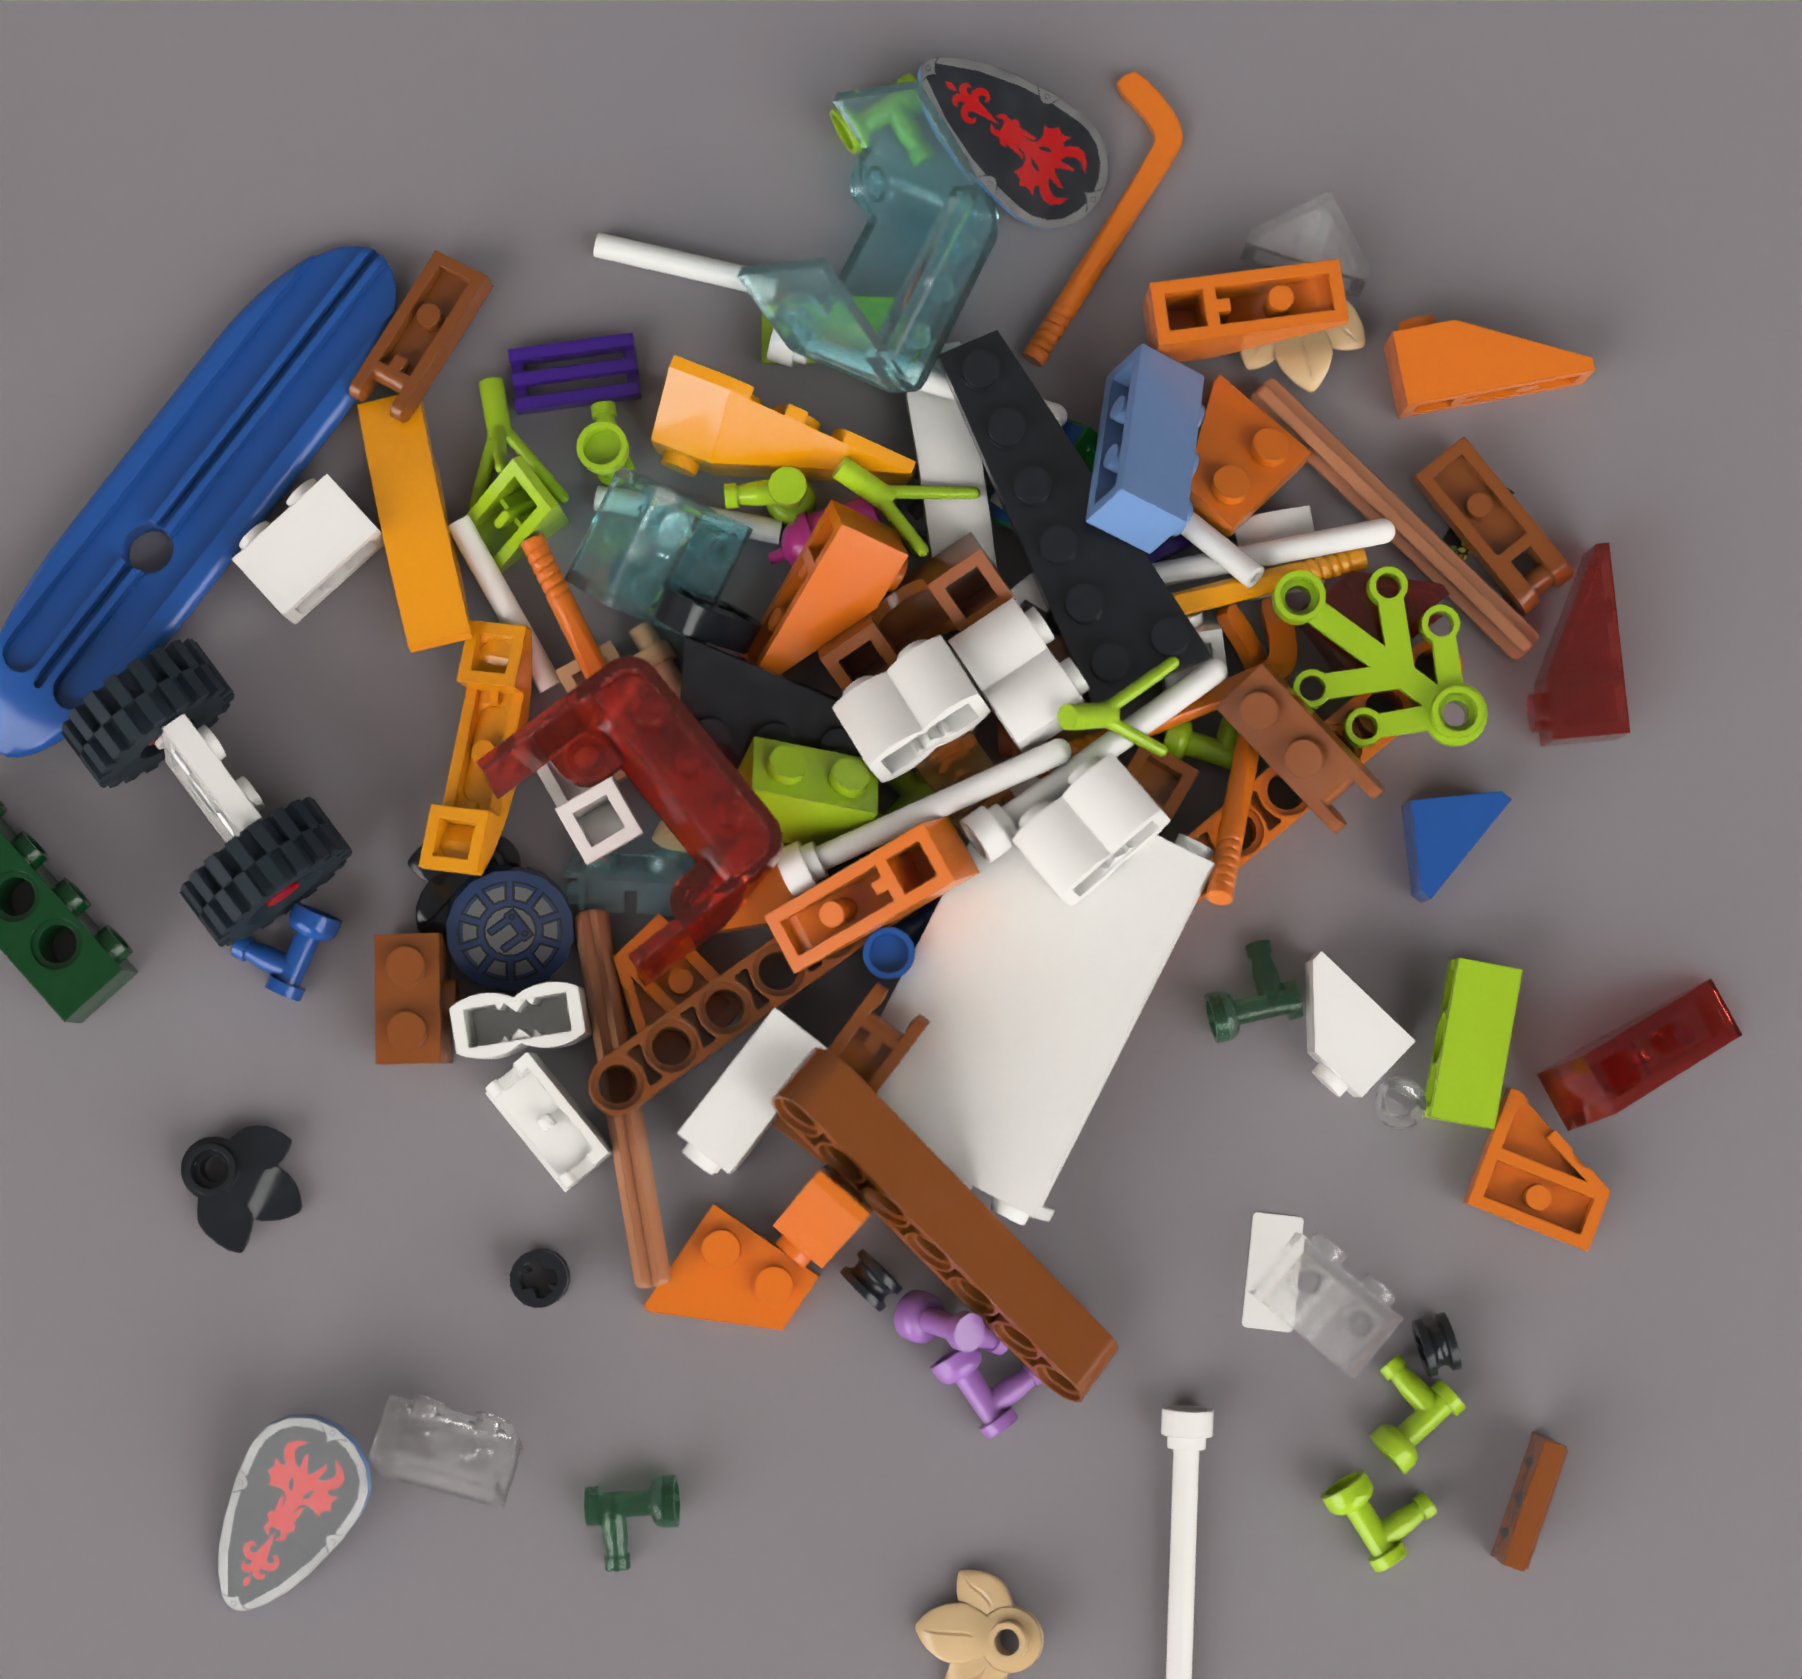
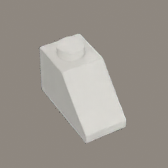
(1348, 1030)

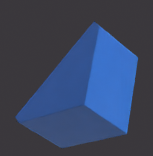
(1442, 834)

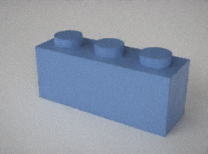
(1146, 449)

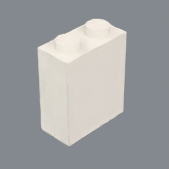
(740, 1103)

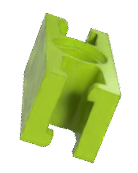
(1472, 1042)

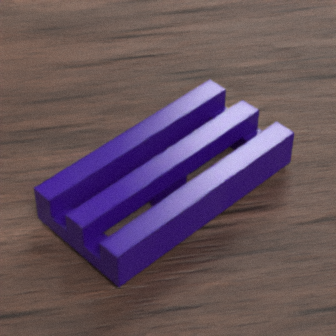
(574, 350)

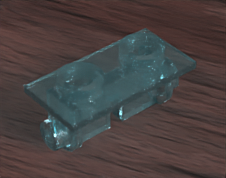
(608, 879)

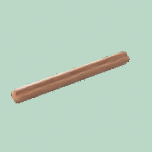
(1412, 535)
(626, 1132)

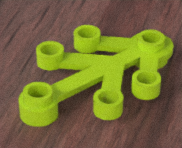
(1387, 665)

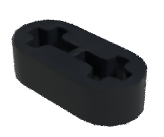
(706, 618)

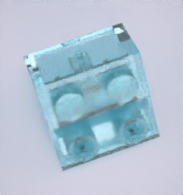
(654, 538)

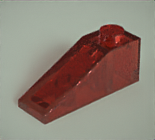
(1582, 674)
(1639, 1056)

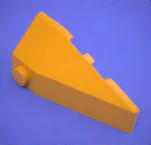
(724, 430)

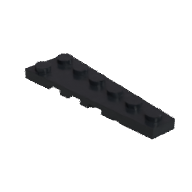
(1096, 587)

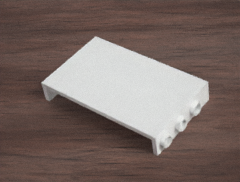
(1031, 1010)

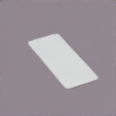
(1267, 1237)

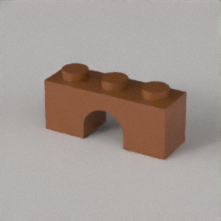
(929, 602)

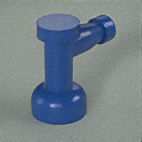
(891, 950)
(290, 968)

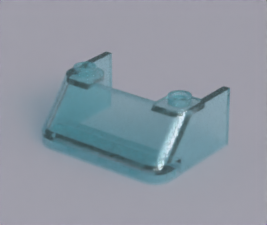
(910, 265)

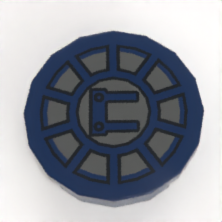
(509, 928)

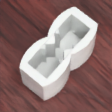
(1018, 672)
(910, 708)
(1089, 828)
(504, 1025)

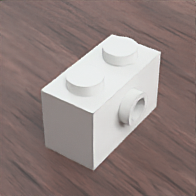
(308, 548)

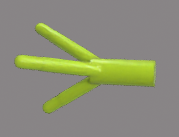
(499, 434)
(882, 496)
(1107, 714)

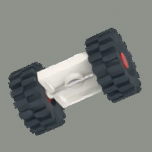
(165, 712)

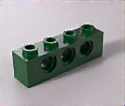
(100, 960)

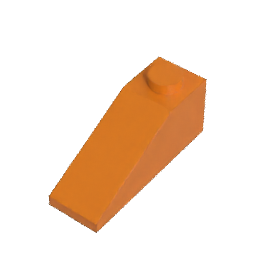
(1243, 309)
(1467, 365)
(830, 586)
(872, 893)
(820, 1219)

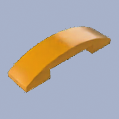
(495, 706)

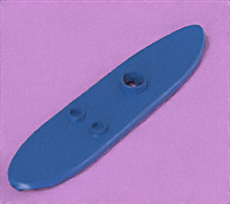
(201, 476)

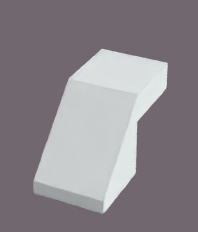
(593, 816)

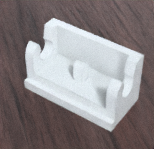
(549, 1120)

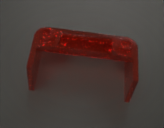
(638, 724)

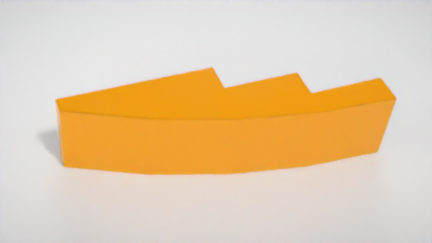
(415, 526)

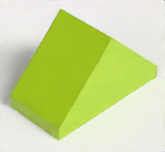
(515, 510)

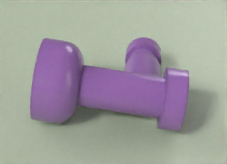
(922, 1318)
(990, 1404)

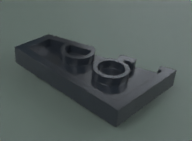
(743, 700)

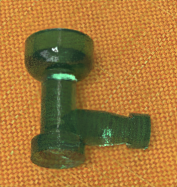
(1271, 1001)
(613, 1508)

